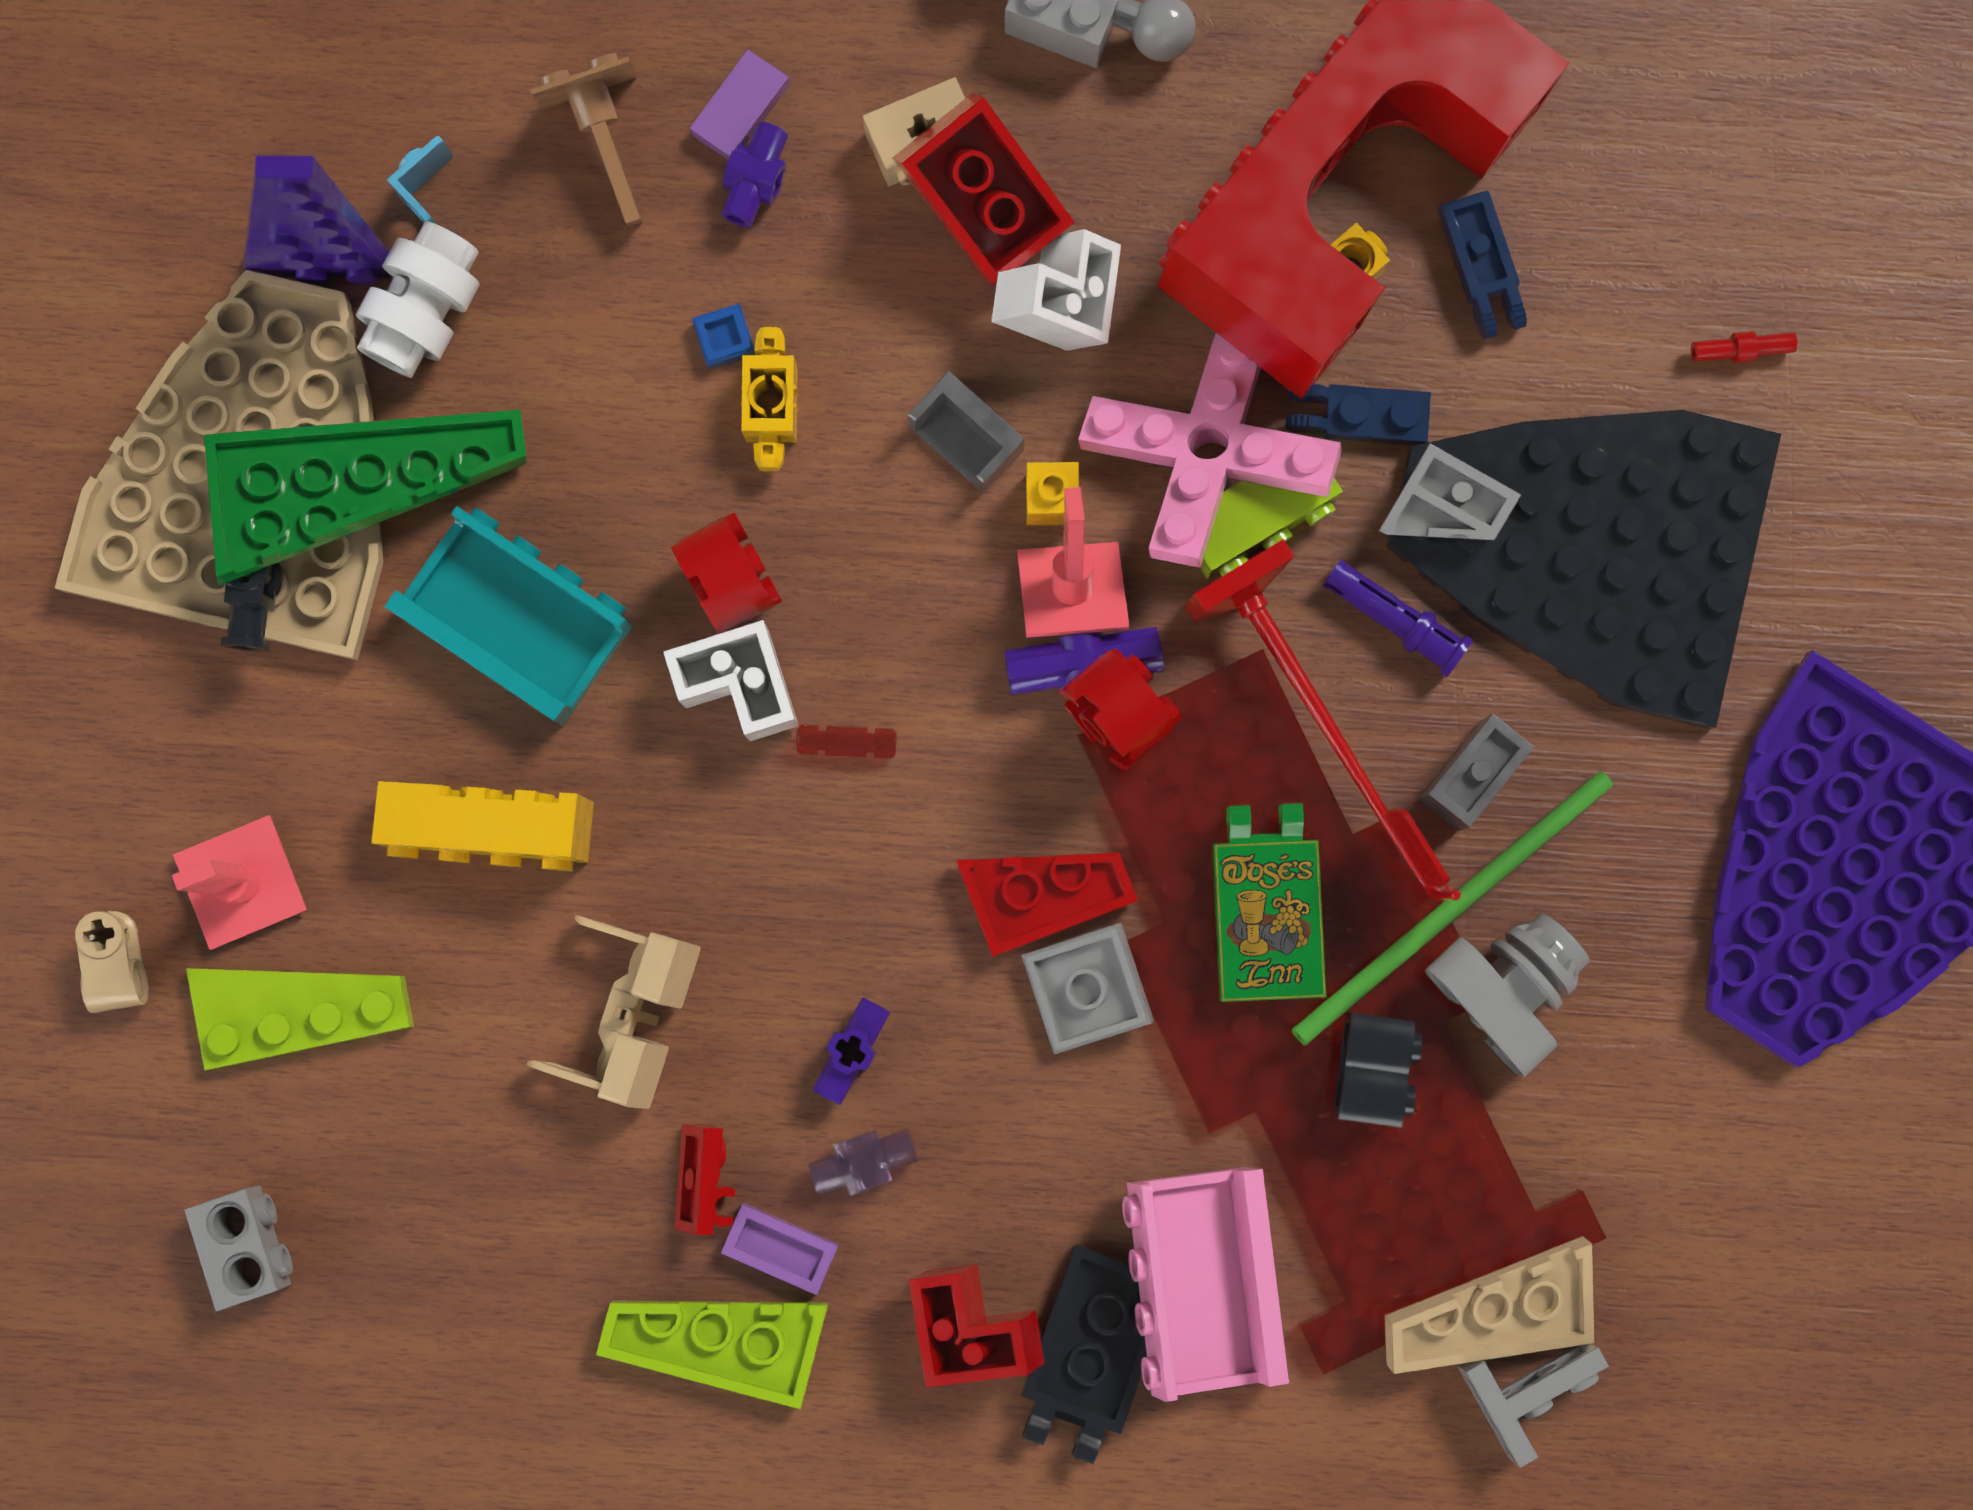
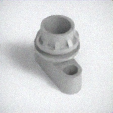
(1502, 996)

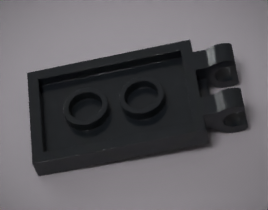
(1088, 1353)

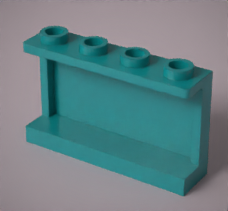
(513, 615)

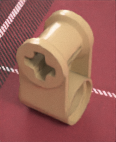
(110, 968)

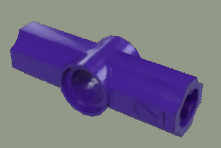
(1055, 664)

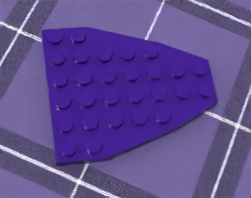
(1840, 866)

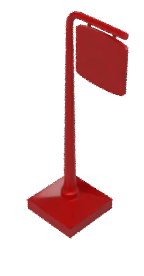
(1243, 591)

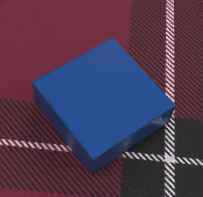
(723, 336)

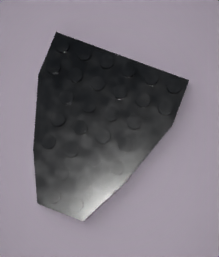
(1618, 553)

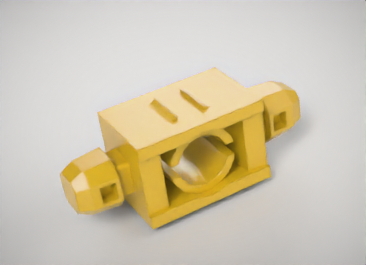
(773, 365)

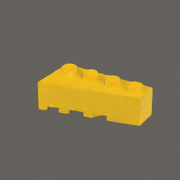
(483, 823)

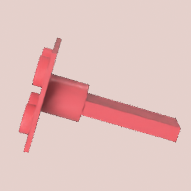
(1074, 584)
(239, 882)

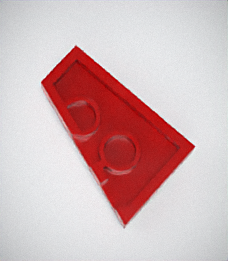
(1042, 895)

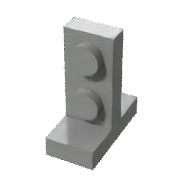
(1530, 1394)

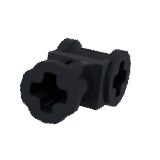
(249, 605)

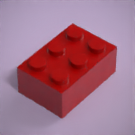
(983, 188)

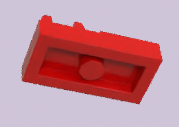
(699, 1171)

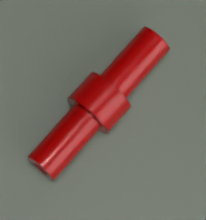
(1744, 347)

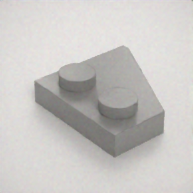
(1449, 501)

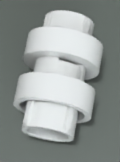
(426, 283)

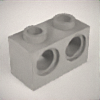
(225, 1251)

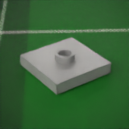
(1087, 988)

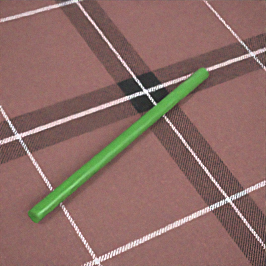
(1451, 909)

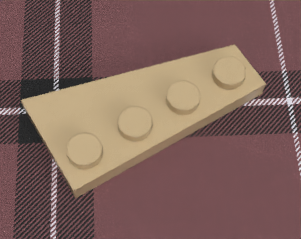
(1503, 1314)

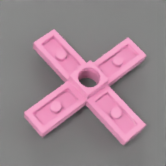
(1198, 483)

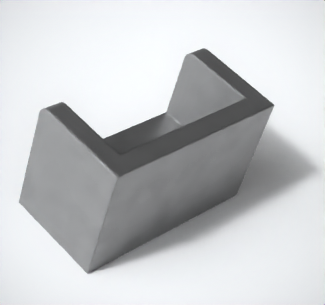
(965, 432)
(1476, 772)

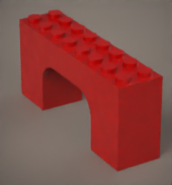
(1252, 254)

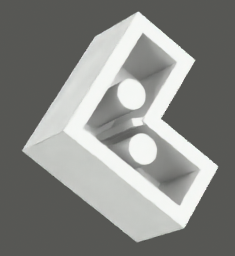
(1065, 295)
(736, 665)

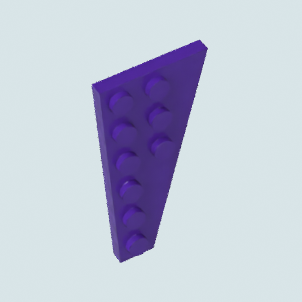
(307, 226)

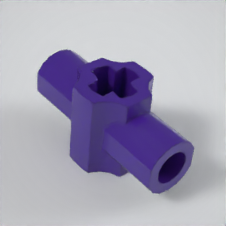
(754, 174)
(837, 1075)

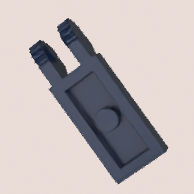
(1482, 260)
(1365, 414)

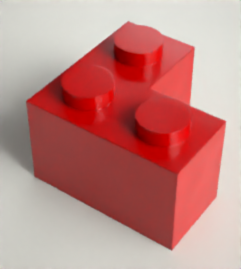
(959, 1338)

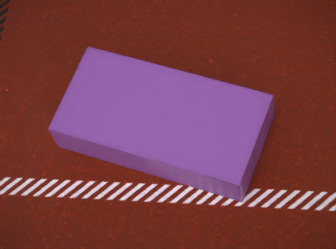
(740, 104)
(780, 1248)

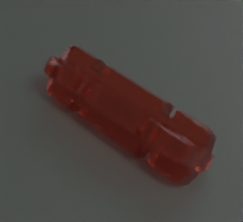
(846, 741)

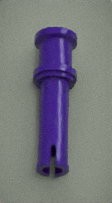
(1417, 630)

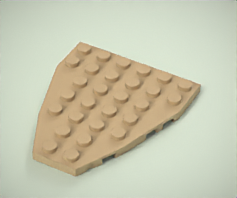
(144, 528)

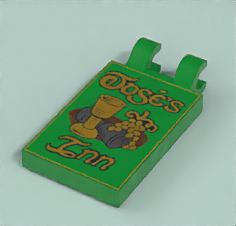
(1268, 910)

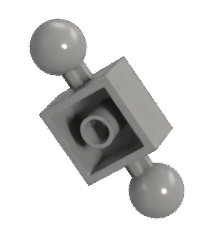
(1083, 27)

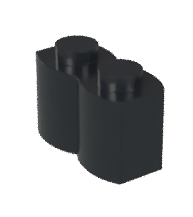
(1376, 1069)

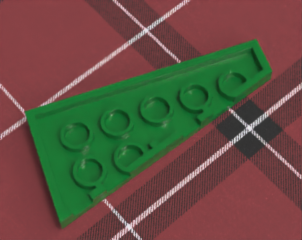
(314, 484)

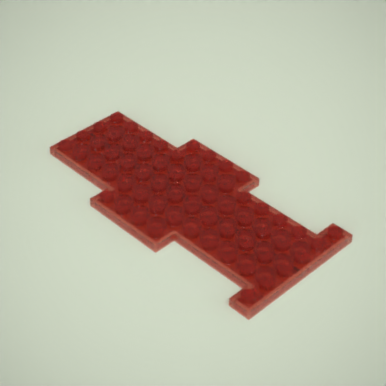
(1387, 1204)

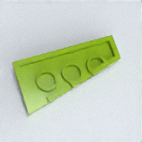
(277, 1013)
(729, 1345)

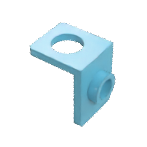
(416, 169)

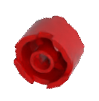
(725, 574)
(1119, 707)

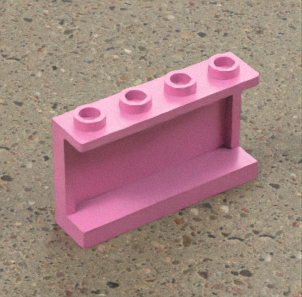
(1205, 1282)

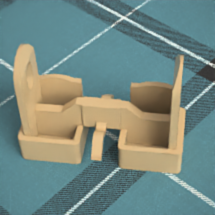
(631, 1064)

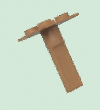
(594, 112)

